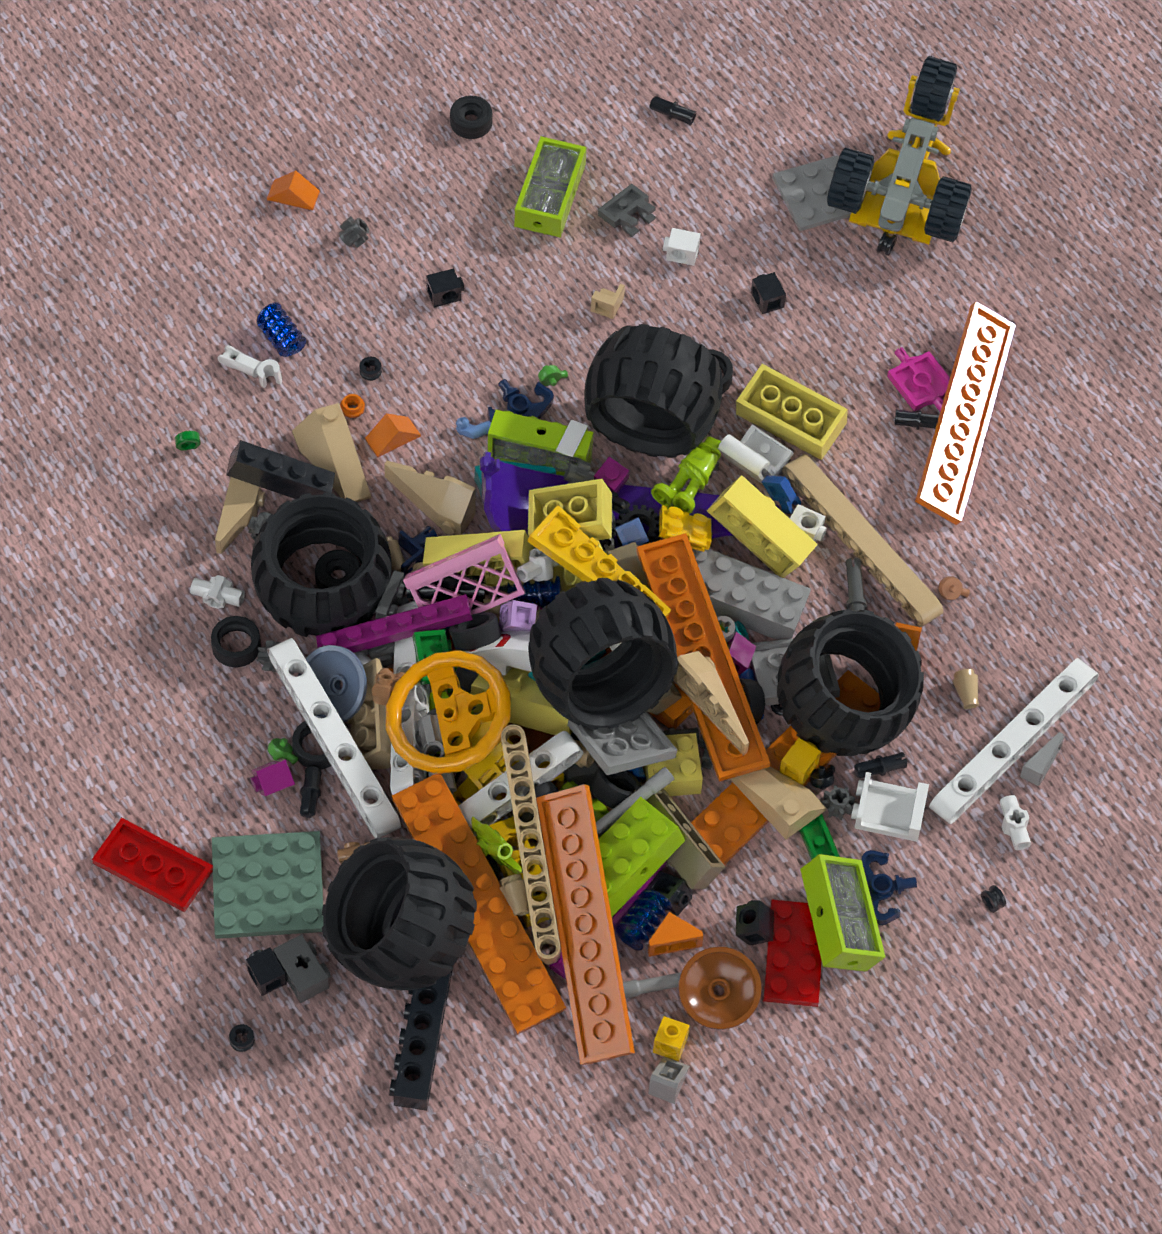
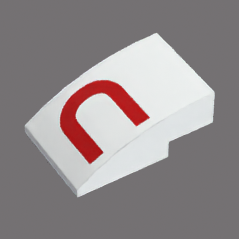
(507, 651)

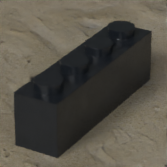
(277, 472)

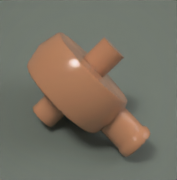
(951, 588)

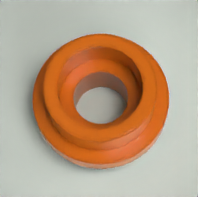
(352, 399)

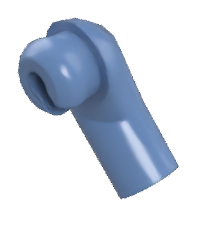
(472, 431)

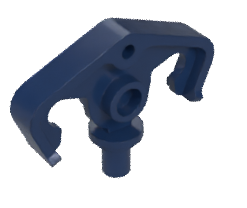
(520, 403)
(882, 886)

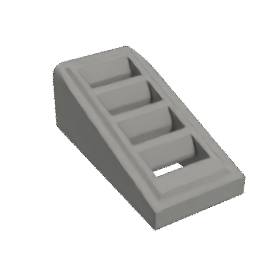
(1038, 766)

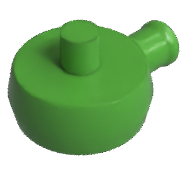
(551, 375)
(281, 749)

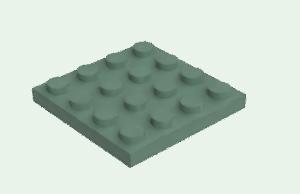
(267, 884)

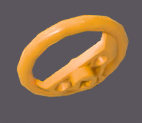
(452, 712)

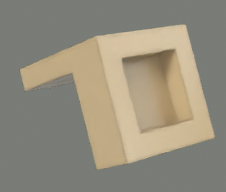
(607, 302)

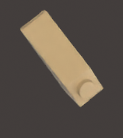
(239, 506)

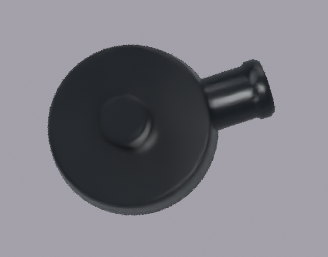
(822, 777)

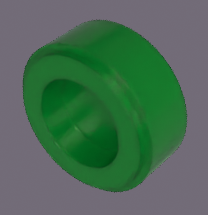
(187, 440)

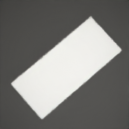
(571, 438)

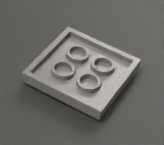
(806, 193)
(766, 664)
(626, 746)

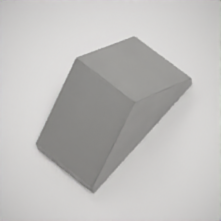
(668, 1079)

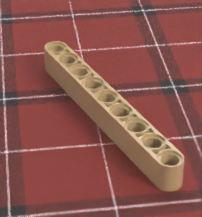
(863, 539)
(533, 856)

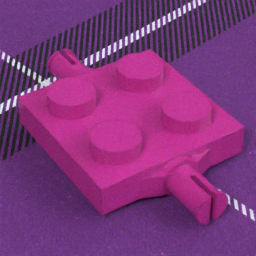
(919, 380)

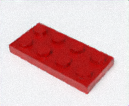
(152, 864)
(792, 957)

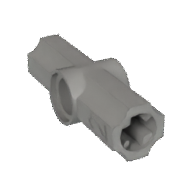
(432, 743)

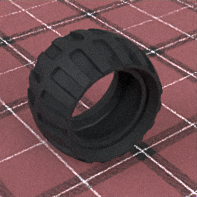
(653, 391)
(320, 521)
(584, 624)
(878, 649)
(399, 913)

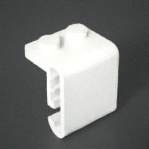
(756, 453)

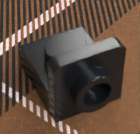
(673, 889)

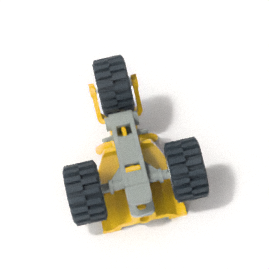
(903, 187)

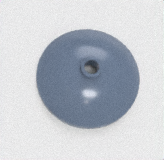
(337, 664)

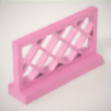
(461, 561)

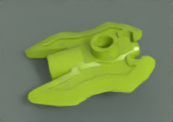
(495, 845)

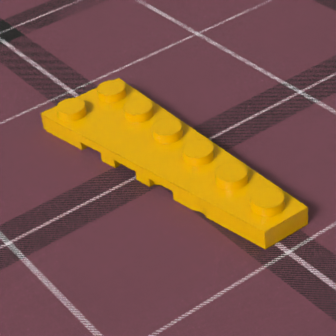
(567, 545)

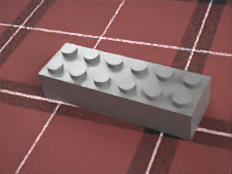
(752, 595)

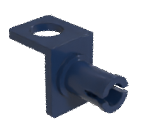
(414, 546)

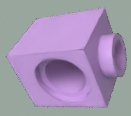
(517, 616)

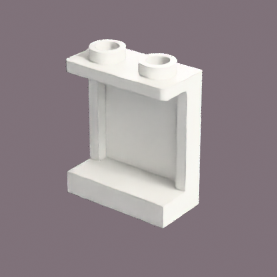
(890, 808)

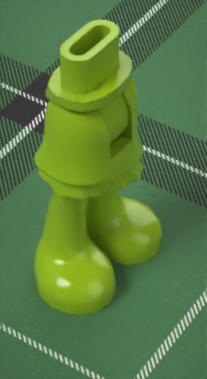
(696, 467)

